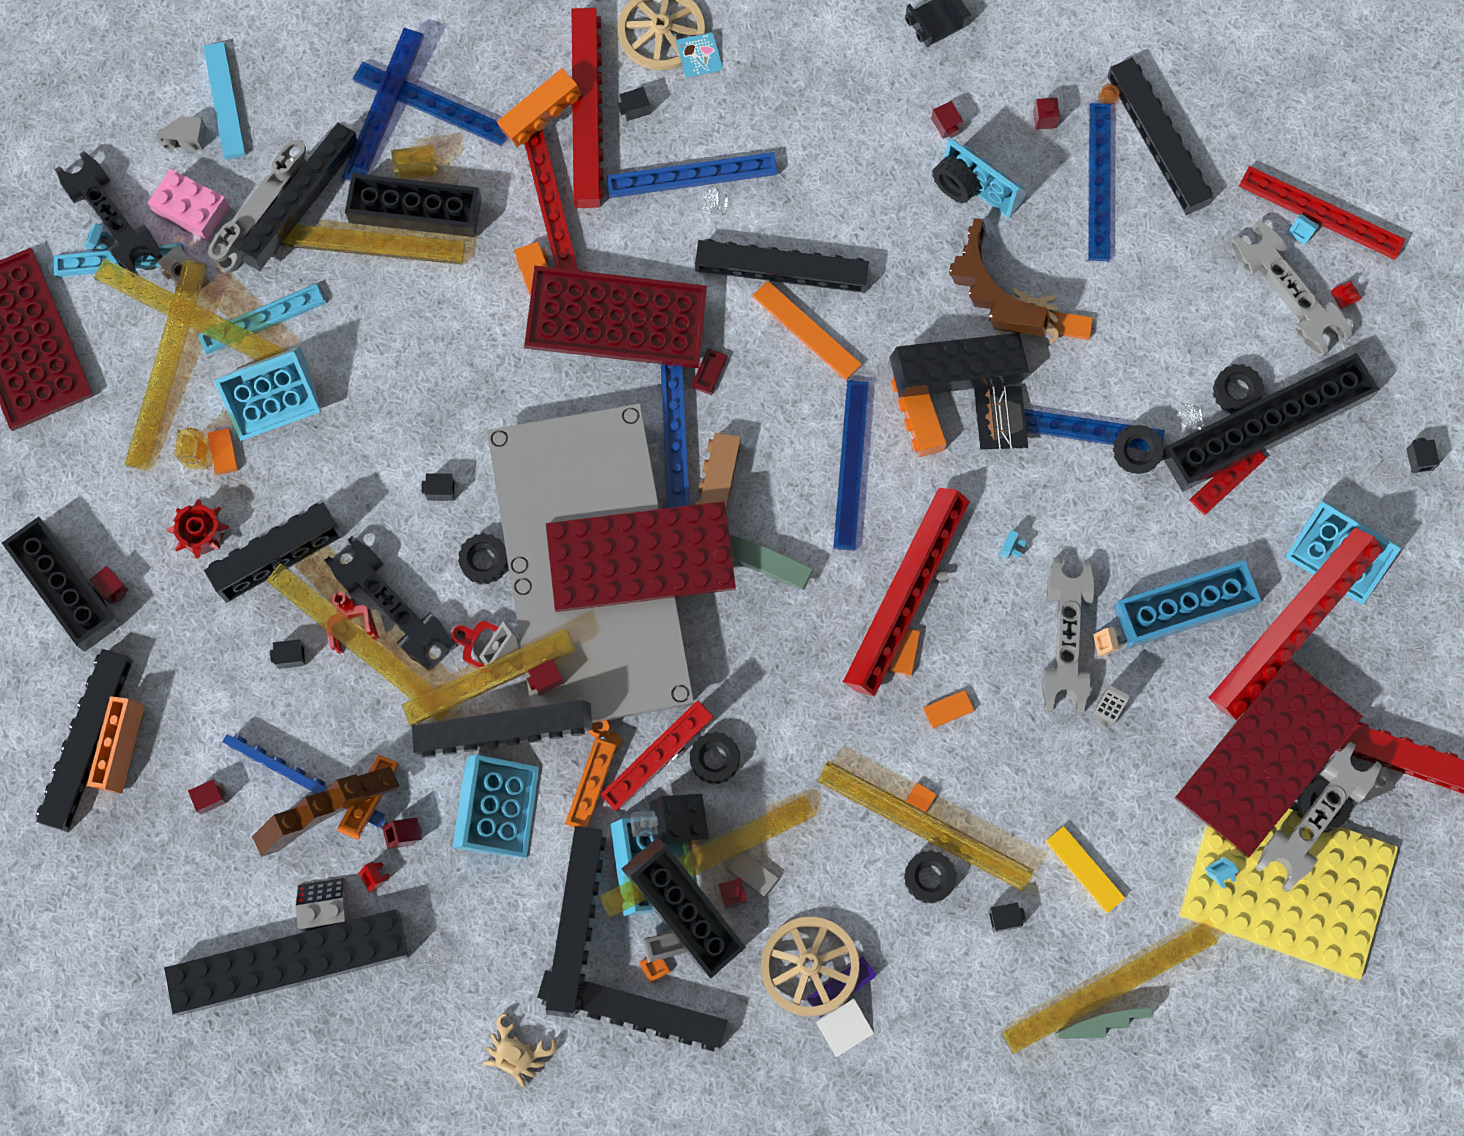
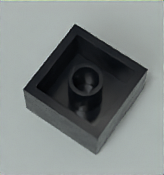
(680, 819)

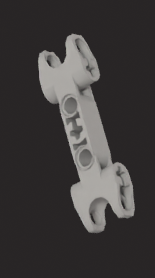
(234, 233)
(1314, 319)
(1065, 675)
(1343, 783)

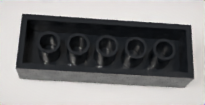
(413, 205)
(959, 364)
(283, 544)
(61, 584)
(683, 907)

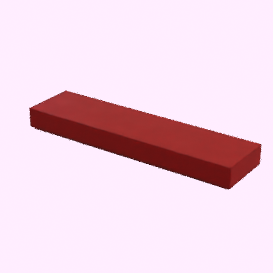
(1223, 484)

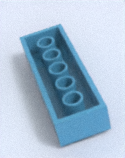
(1187, 604)

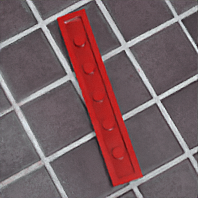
(657, 755)

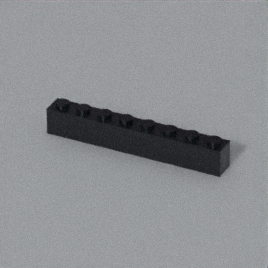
(1160, 136)
(298, 197)
(781, 265)
(501, 728)
(79, 749)
(574, 922)
(646, 1014)

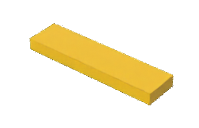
(1085, 869)

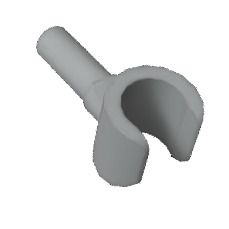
(940, 576)

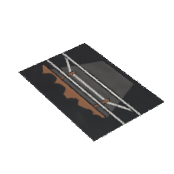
(1001, 417)

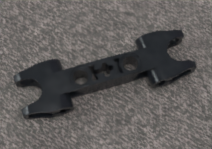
(88, 185)
(418, 632)

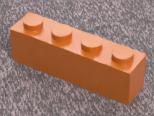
(539, 108)
(528, 257)
(921, 422)
(116, 745)

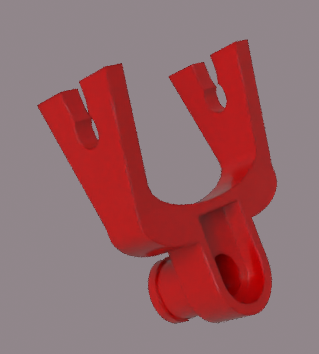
(348, 607)
(470, 639)

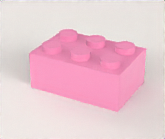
(189, 205)

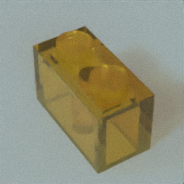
(414, 162)
(192, 448)

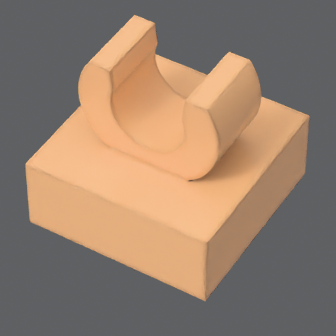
(1106, 641)

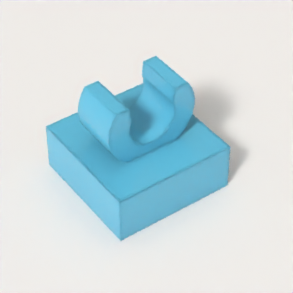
(1302, 229)
(94, 237)
(1010, 544)
(1222, 870)

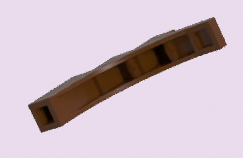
(1006, 311)
(316, 808)

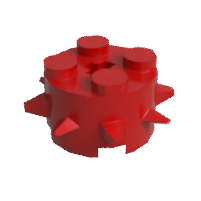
(189, 520)

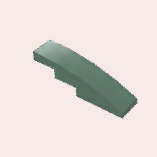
(770, 563)
(1097, 1026)

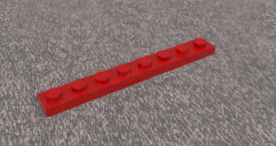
(550, 202)
(1322, 212)

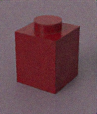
(1046, 113)
(947, 120)
(109, 585)
(544, 677)
(208, 796)
(402, 833)
(732, 893)

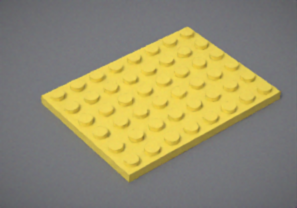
(1323, 917)

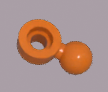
(604, 731)

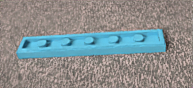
(224, 100)
(89, 262)
(272, 314)

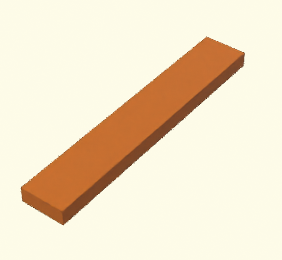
(807, 330)

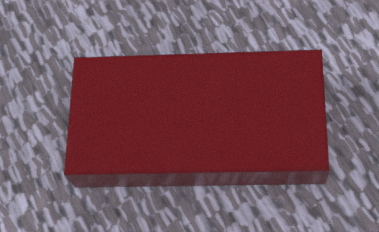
(709, 371)

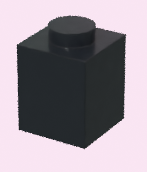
(634, 104)
(1423, 455)
(438, 487)
(288, 654)
(1006, 917)

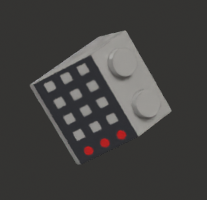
(321, 904)

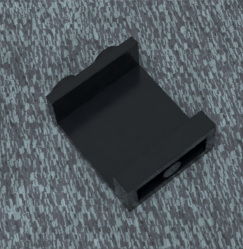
(937, 19)

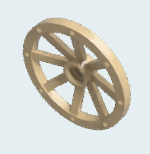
(658, 31)
(769, 951)

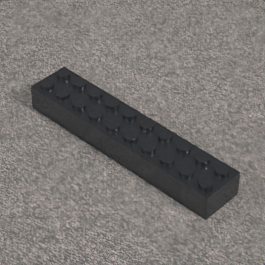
(1269, 422)
(286, 962)

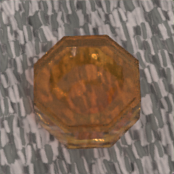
(1108, 94)

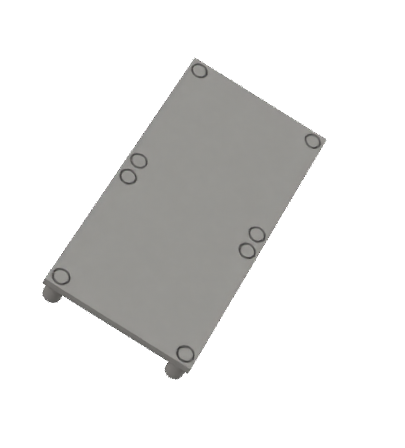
(575, 469)

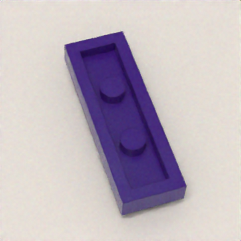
(834, 987)

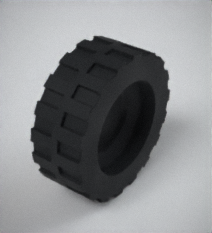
(955, 179)
(1237, 372)
(1150, 461)
(476, 543)
(697, 757)
(1306, 799)
(948, 874)

